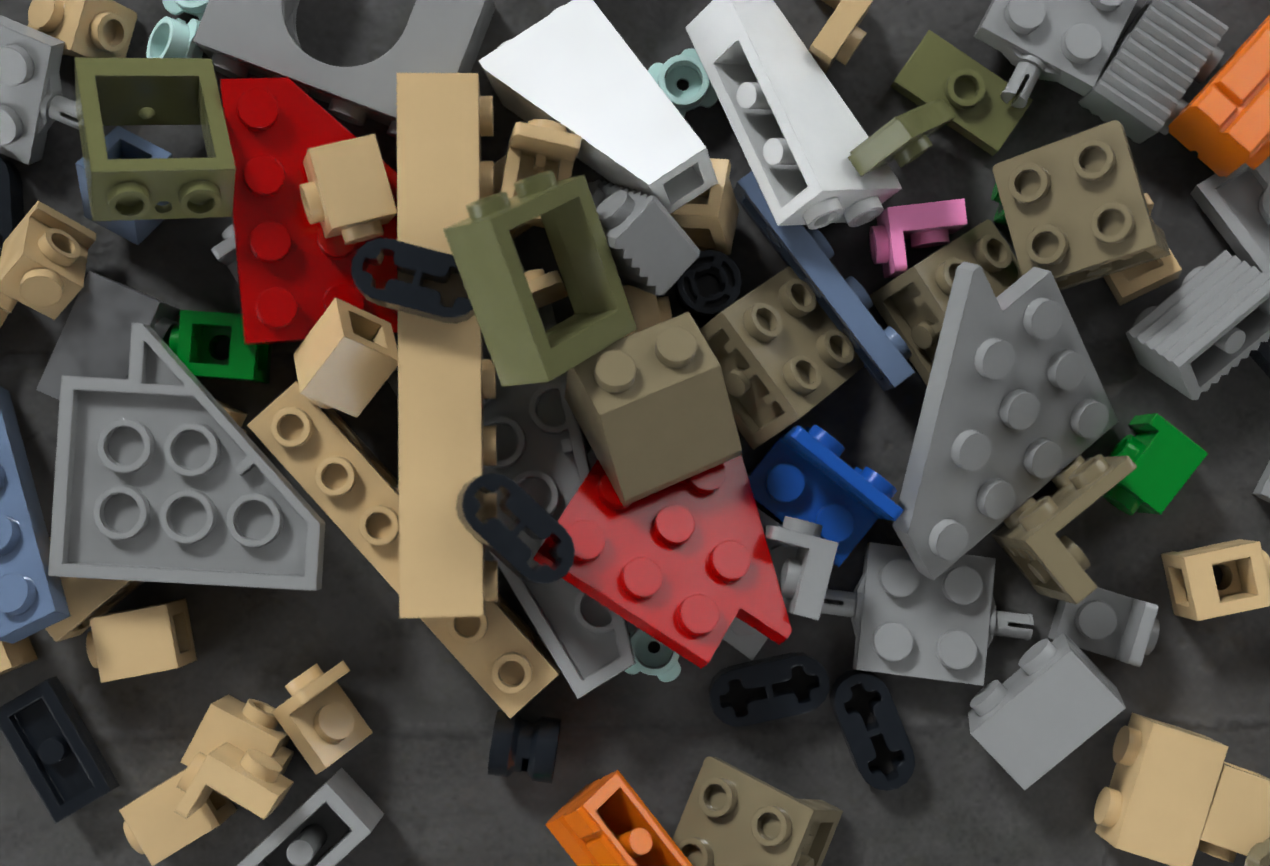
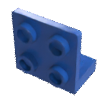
(811, 483)

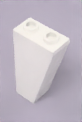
(594, 85)
(787, 117)

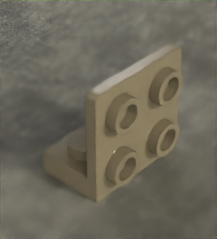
(1079, 207)
(919, 297)
(778, 355)
(1029, 538)
(751, 823)

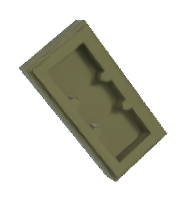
(967, 87)
(902, 137)

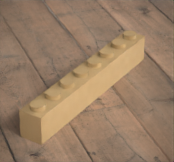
(441, 362)

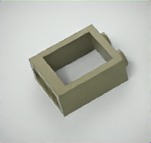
(153, 94)
(501, 292)

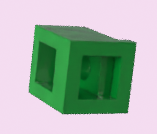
(196, 342)
(1163, 463)

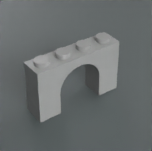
(264, 42)

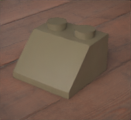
(654, 408)

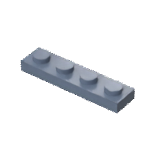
(842, 300)
(27, 594)

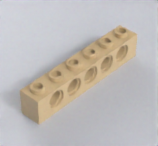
(364, 504)

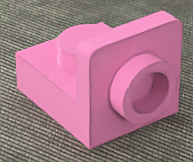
(922, 223)

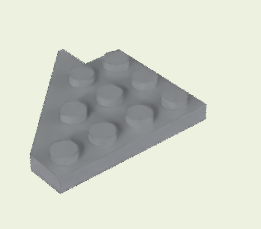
(999, 414)
(171, 486)

